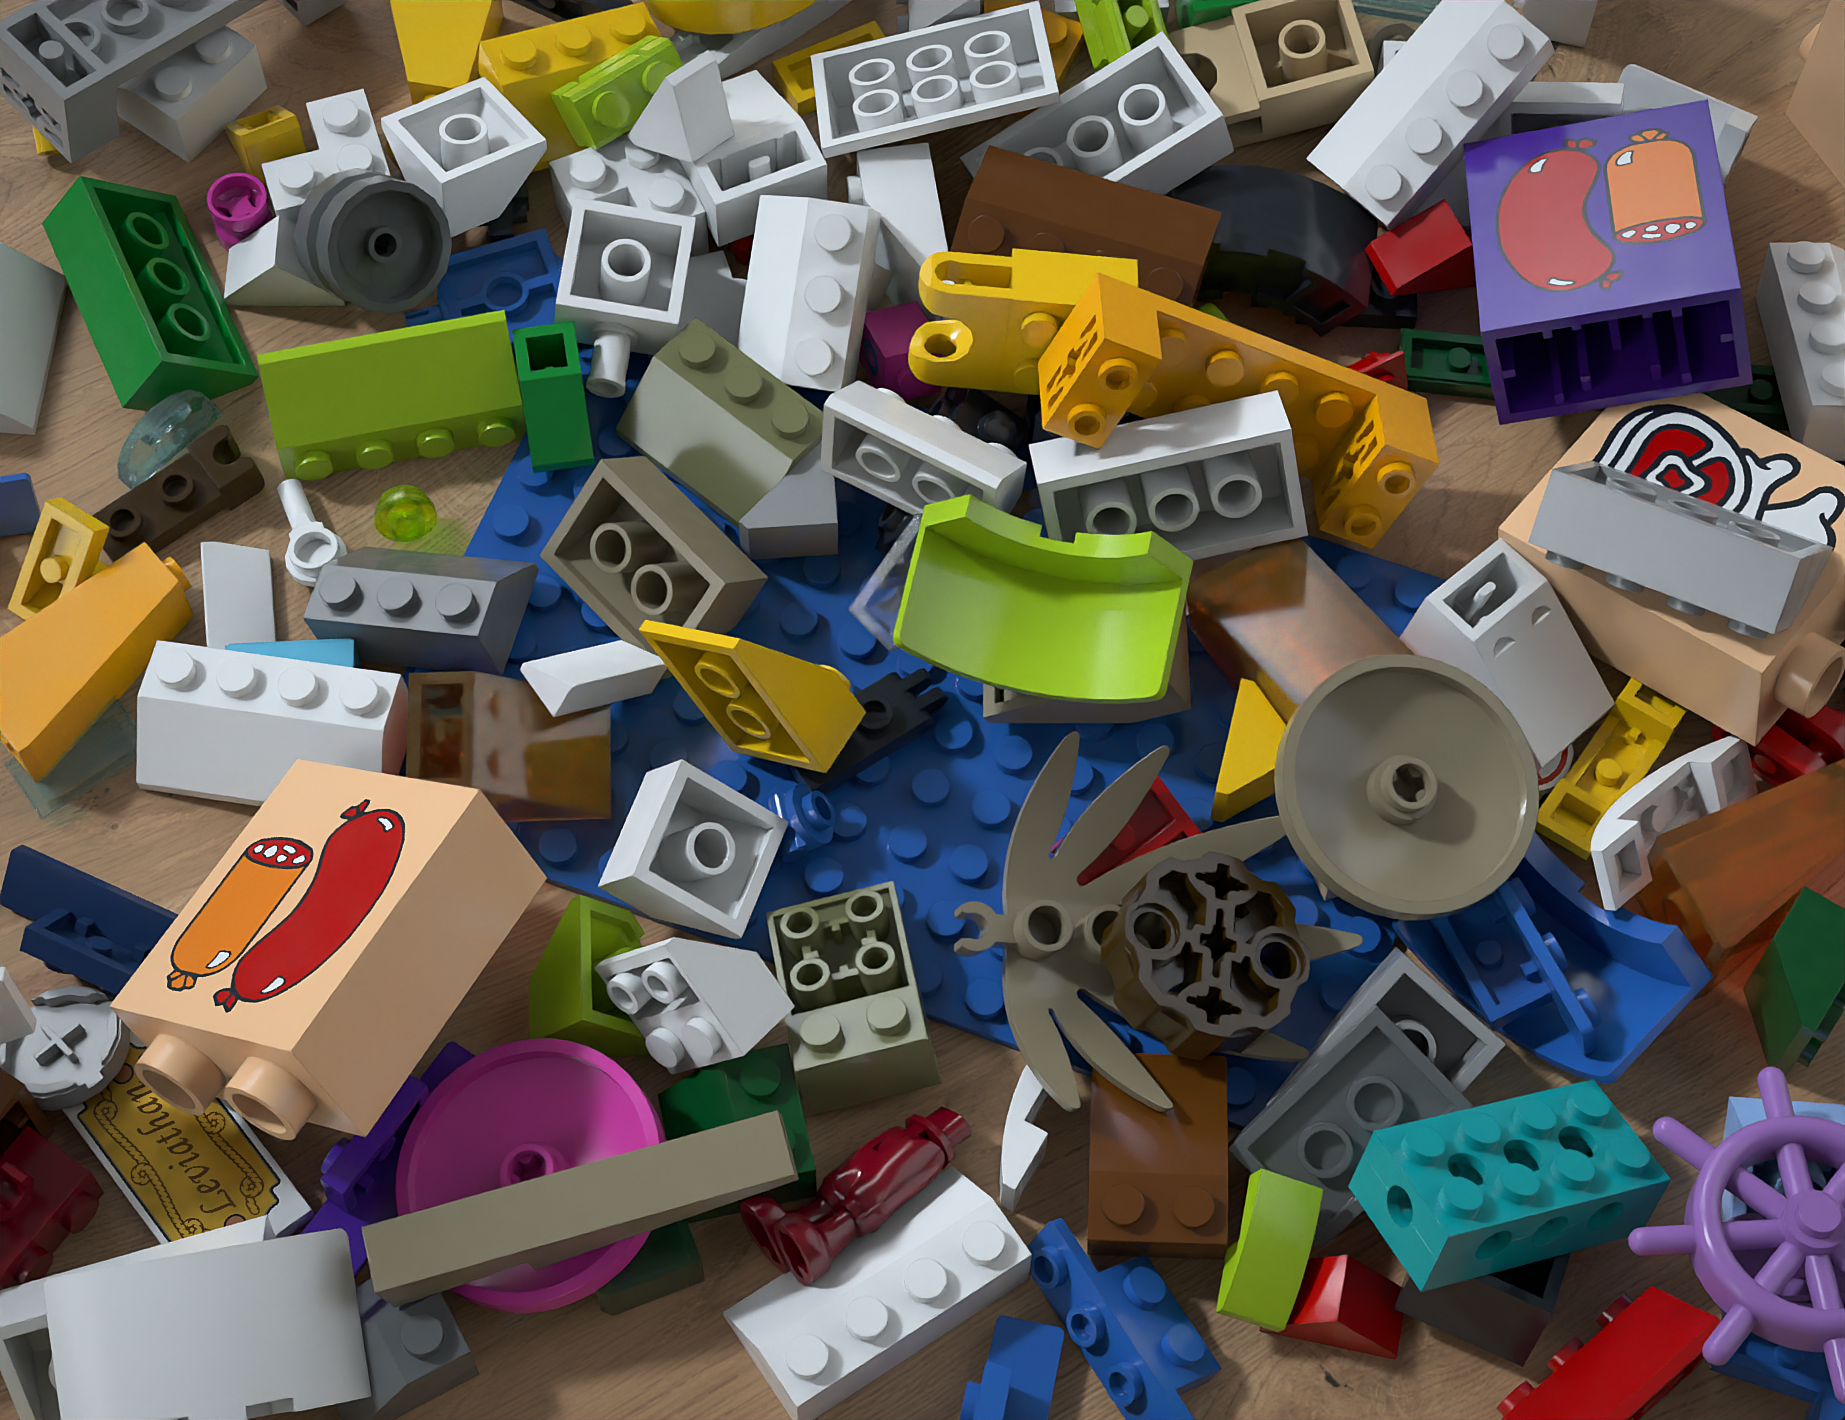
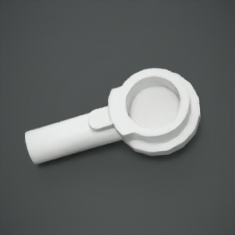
(309, 541)

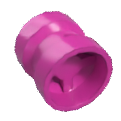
(238, 207)

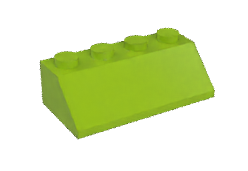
(393, 396)

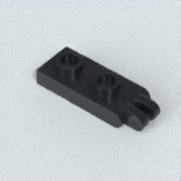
(890, 722)

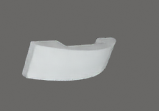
(1662, 801)

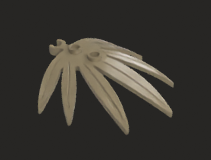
(1057, 927)

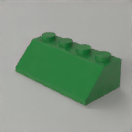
(146, 294)

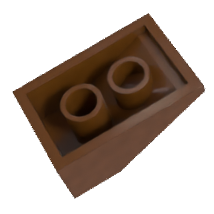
(1160, 1174)

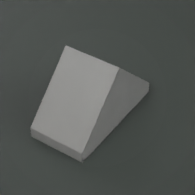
(795, 515)

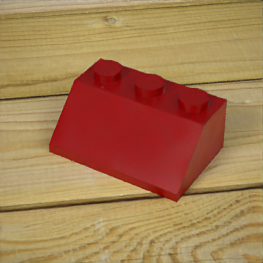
(1624, 1368)

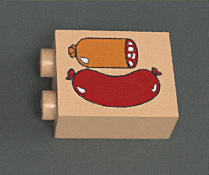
(327, 949)

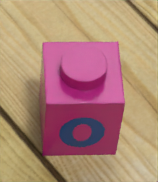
(886, 350)

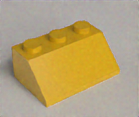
(543, 59)

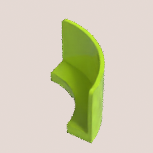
(1040, 611)

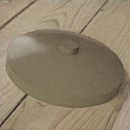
(1406, 787)

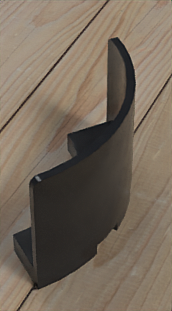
(1285, 243)

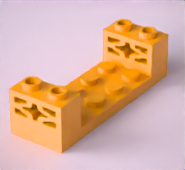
(1154, 357)

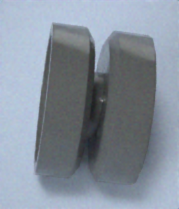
(373, 240)

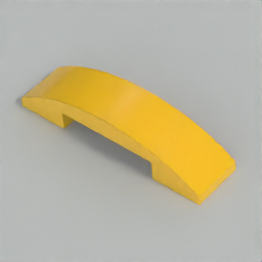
(1609, 766)

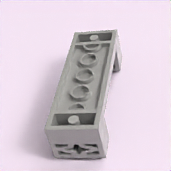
(72, 54)

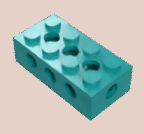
(1507, 1183)

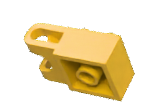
(1001, 314)

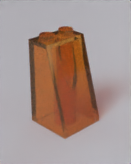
(1283, 622)
(1744, 866)

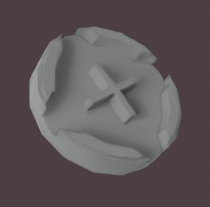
(73, 1050)

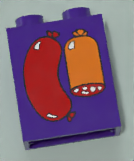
(1605, 264)

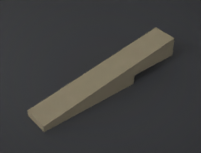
(576, 1209)

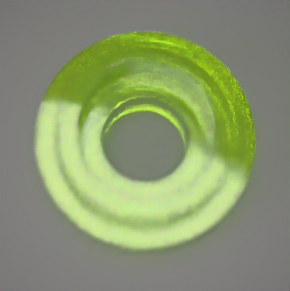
(404, 514)

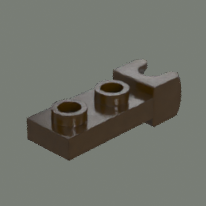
(181, 495)

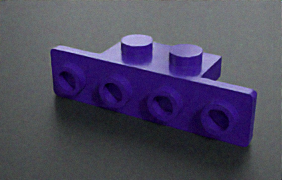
(362, 1170)

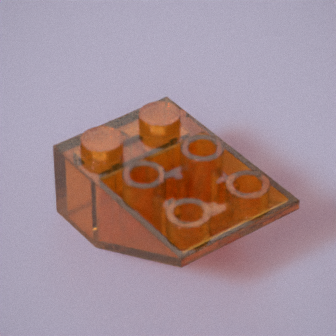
(506, 743)

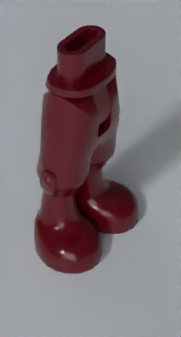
(855, 1195)

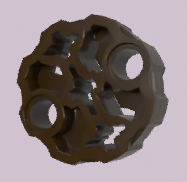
(1214, 962)

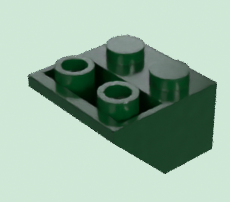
(1800, 982)

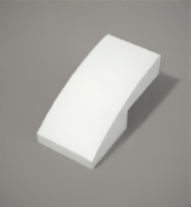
(1022, 1142)

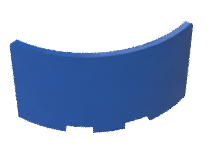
(1627, 964)

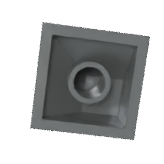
(409, 1354)

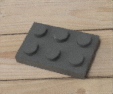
(1329, 1112)

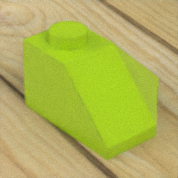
(567, 992)

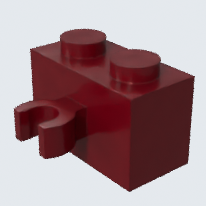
(40, 1204)

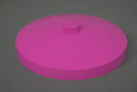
(516, 1119)

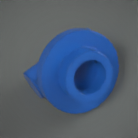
(809, 820)

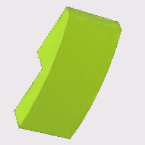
(1272, 1251)

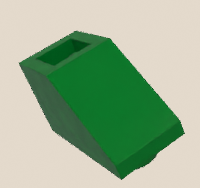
(553, 397)

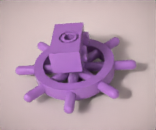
(1771, 1273)

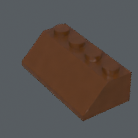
(1064, 210)

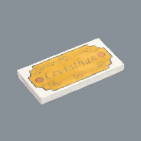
(181, 1167)

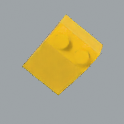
(761, 697)

